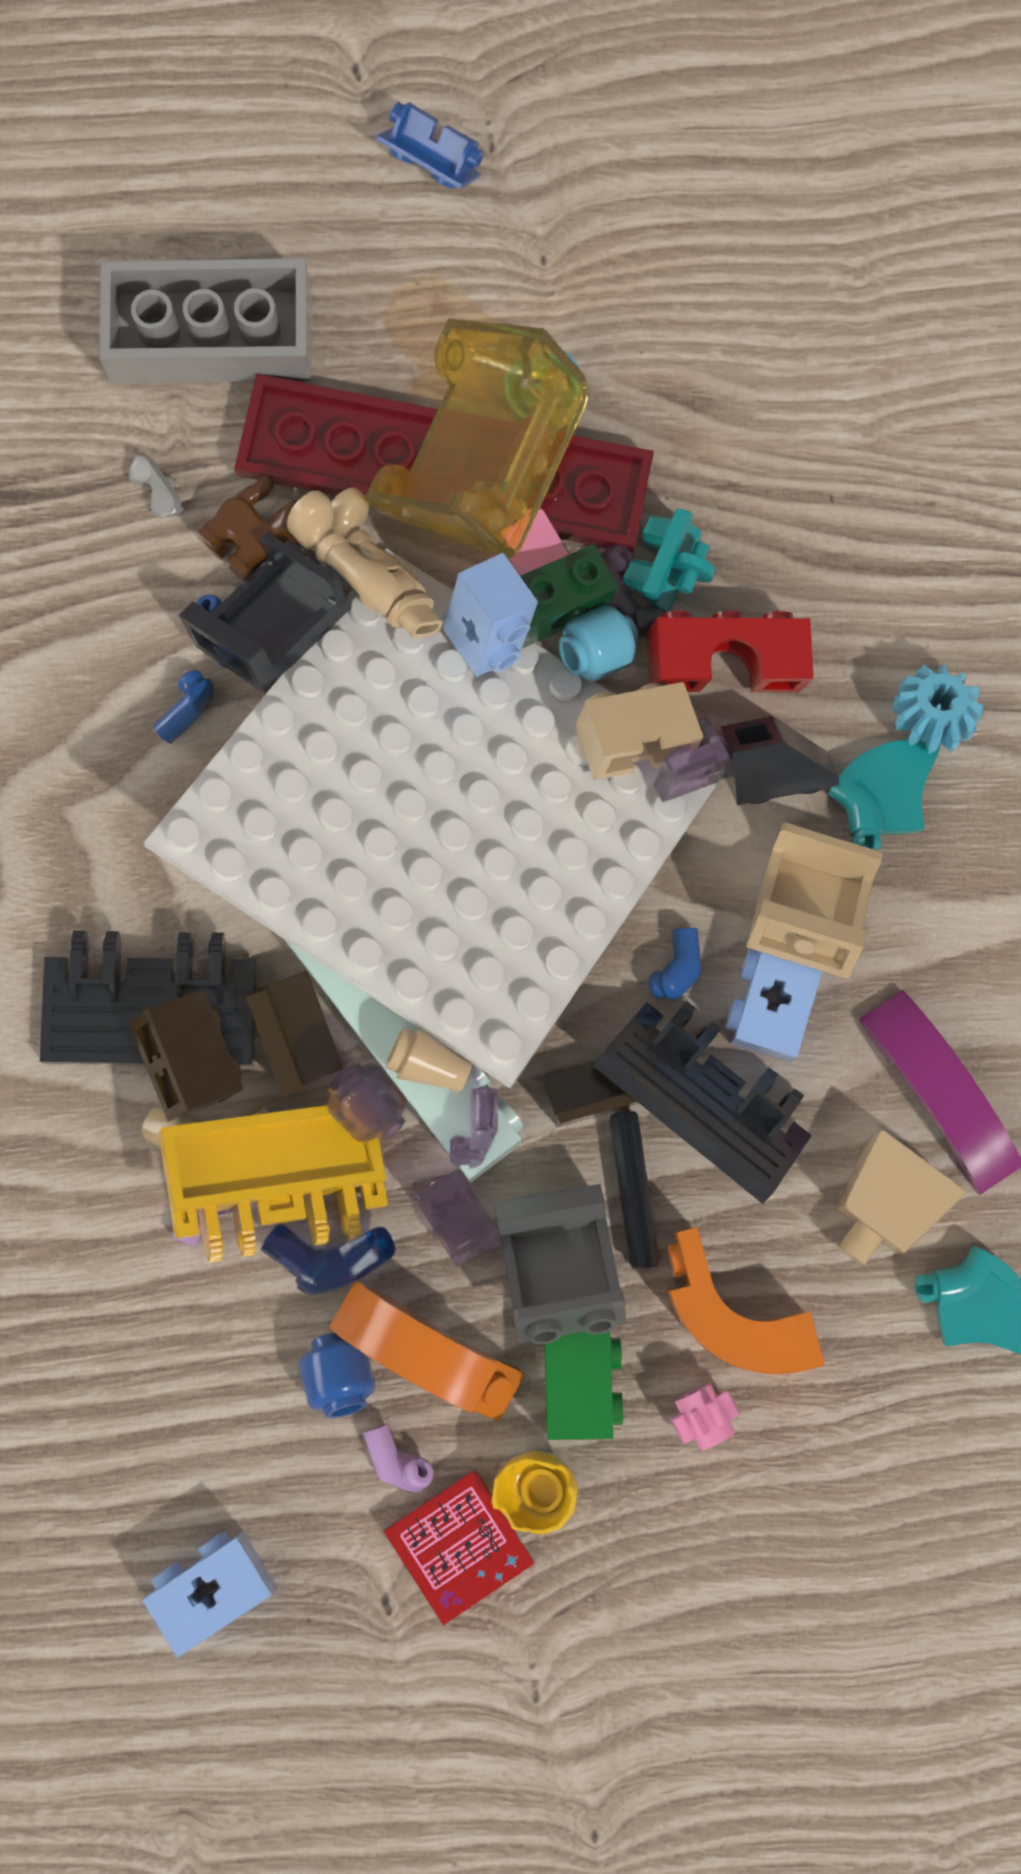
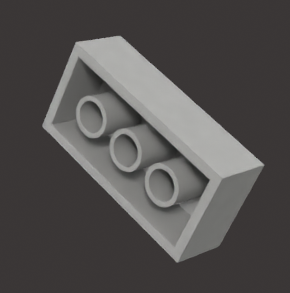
(205, 320)

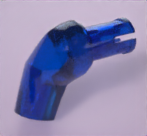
(328, 1268)

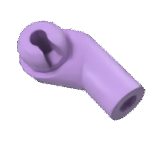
(395, 1466)

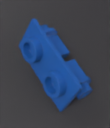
(411, 140)

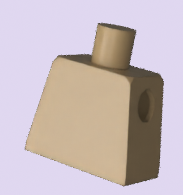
(892, 1198)

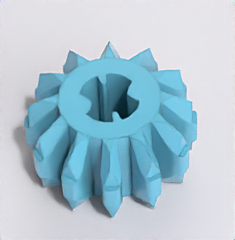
(937, 708)

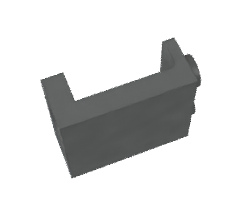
(560, 1264)

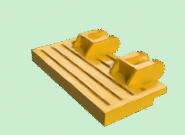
(268, 1162)

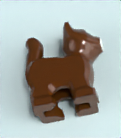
(242, 527)

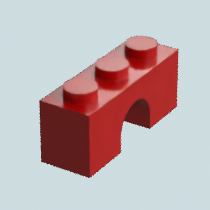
(771, 647)

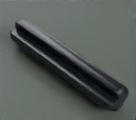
(634, 1190)

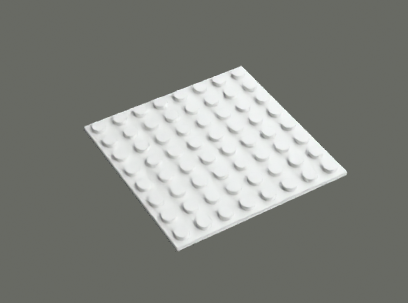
(429, 830)

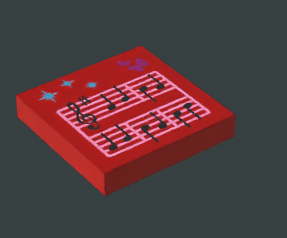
(458, 1547)

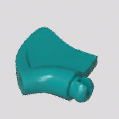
(885, 791)
(975, 1301)

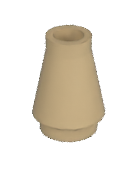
(426, 1061)

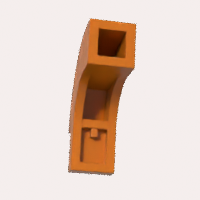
(760, 1346)
(425, 1353)

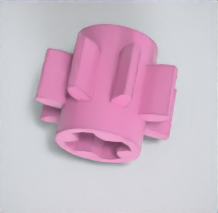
(705, 1416)

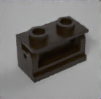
(186, 1055)

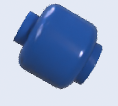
(336, 1377)

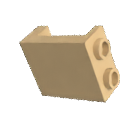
(814, 900)

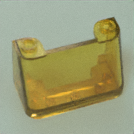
(492, 439)

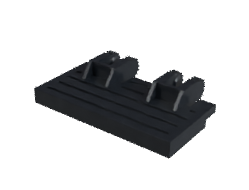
(89, 1017)
(704, 1100)

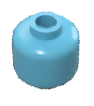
(598, 643)

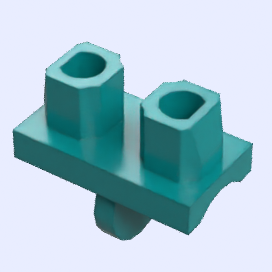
(677, 564)

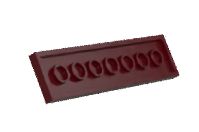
(342, 439)

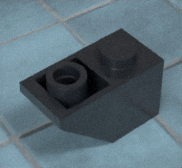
(773, 762)

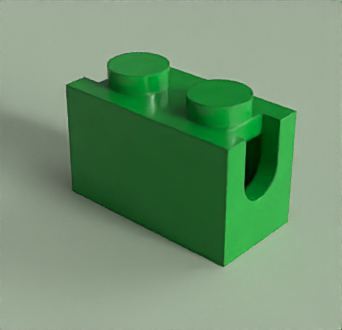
(580, 1386)

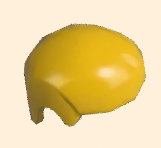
(536, 1492)

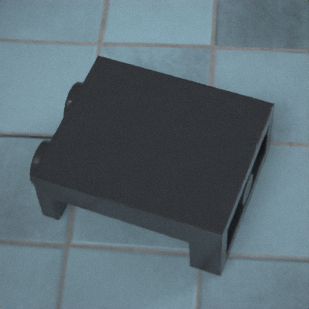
(270, 615)

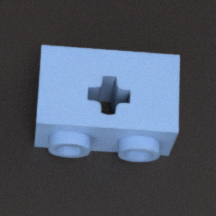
(490, 615)
(776, 1031)
(189, 1619)

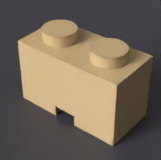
(636, 728)

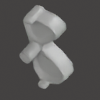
(163, 498)

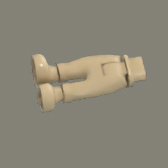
(376, 575)

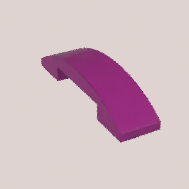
(944, 1090)

